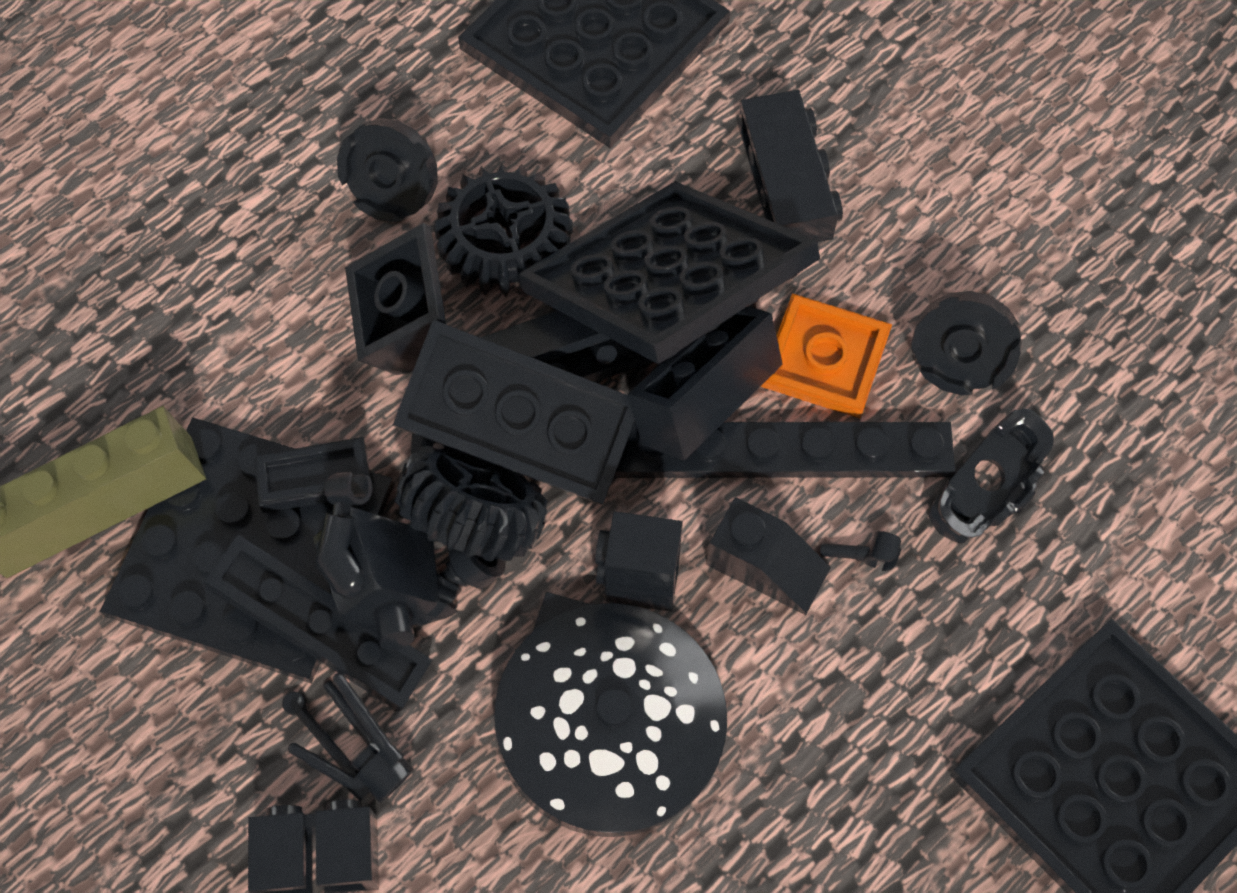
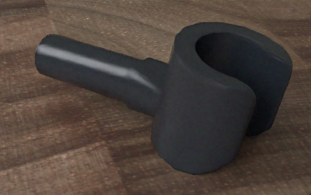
(883, 548)

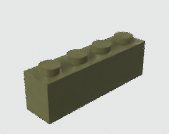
(94, 488)

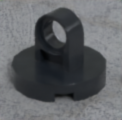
(387, 169)
(966, 342)

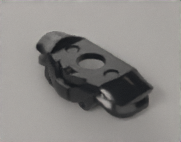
(1017, 449)

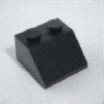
(395, 300)

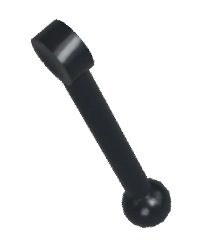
(295, 704)

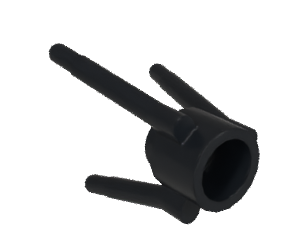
(379, 765)

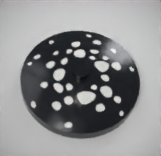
(610, 719)

